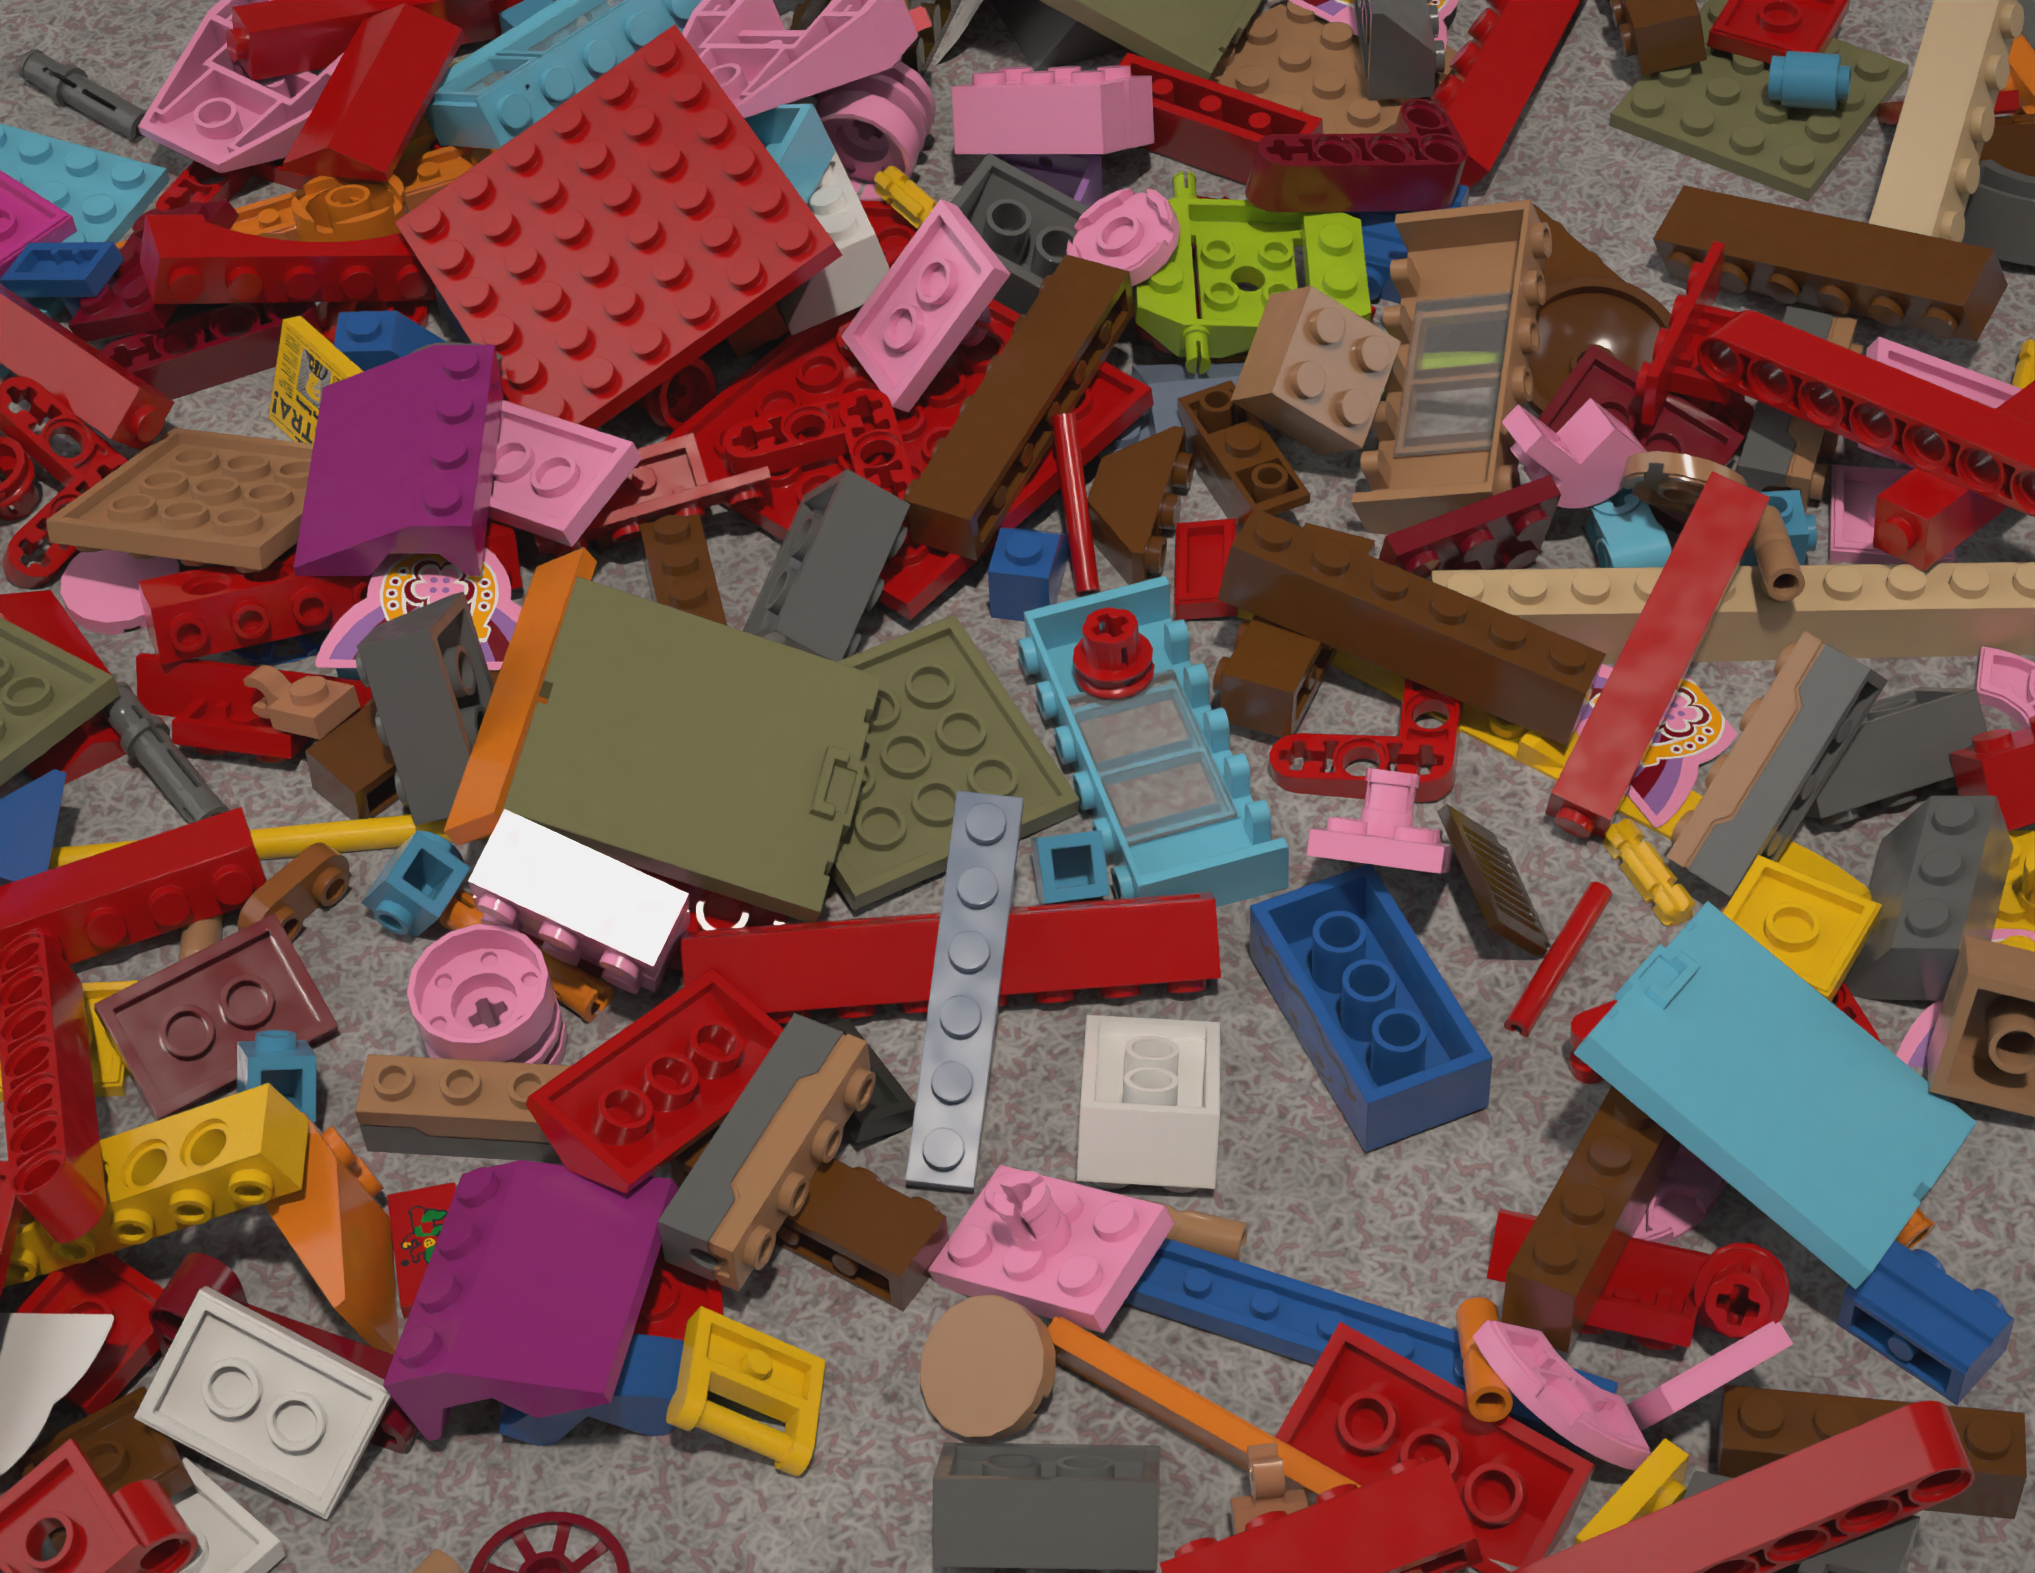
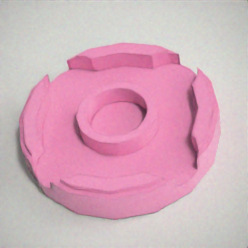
(1128, 233)
(104, 589)

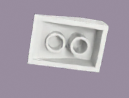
(1149, 1103)

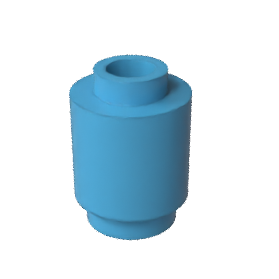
(1809, 80)

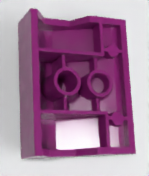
(403, 463)
(528, 1294)

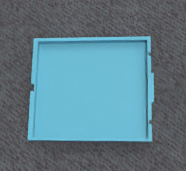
(1777, 1092)

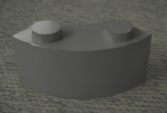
(2002, 214)

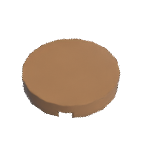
(1671, 479)
(987, 1367)

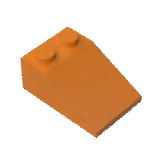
(343, 1236)

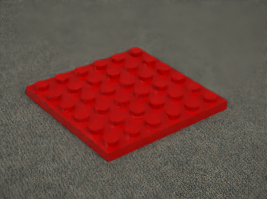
(618, 237)
(822, 366)

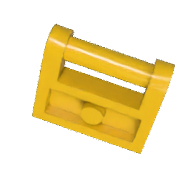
(756, 1373)

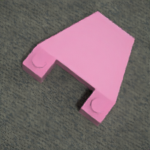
(772, 66)
(220, 114)

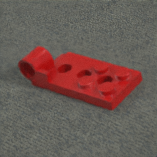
(104, 1531)

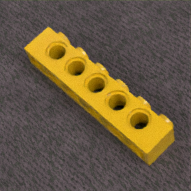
(179, 1177)

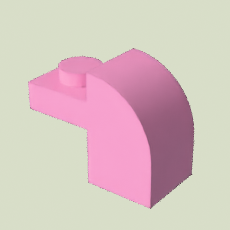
(1581, 458)

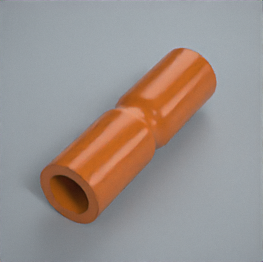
(1486, 1393)

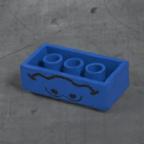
(1369, 1007)

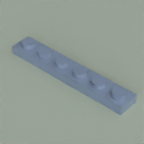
(965, 992)

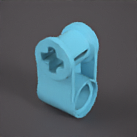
(1626, 533)

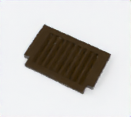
(1495, 882)

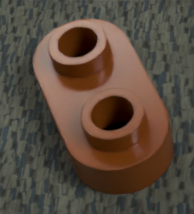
(299, 888)

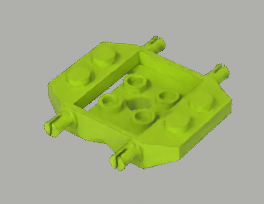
(1243, 245)

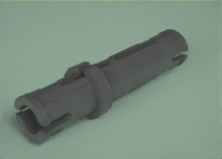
(71, 86)
(149, 741)

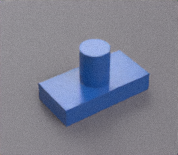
(63, 271)

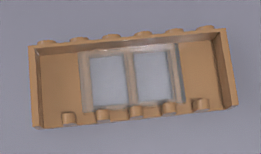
(1460, 361)

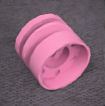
(878, 123)
(487, 998)

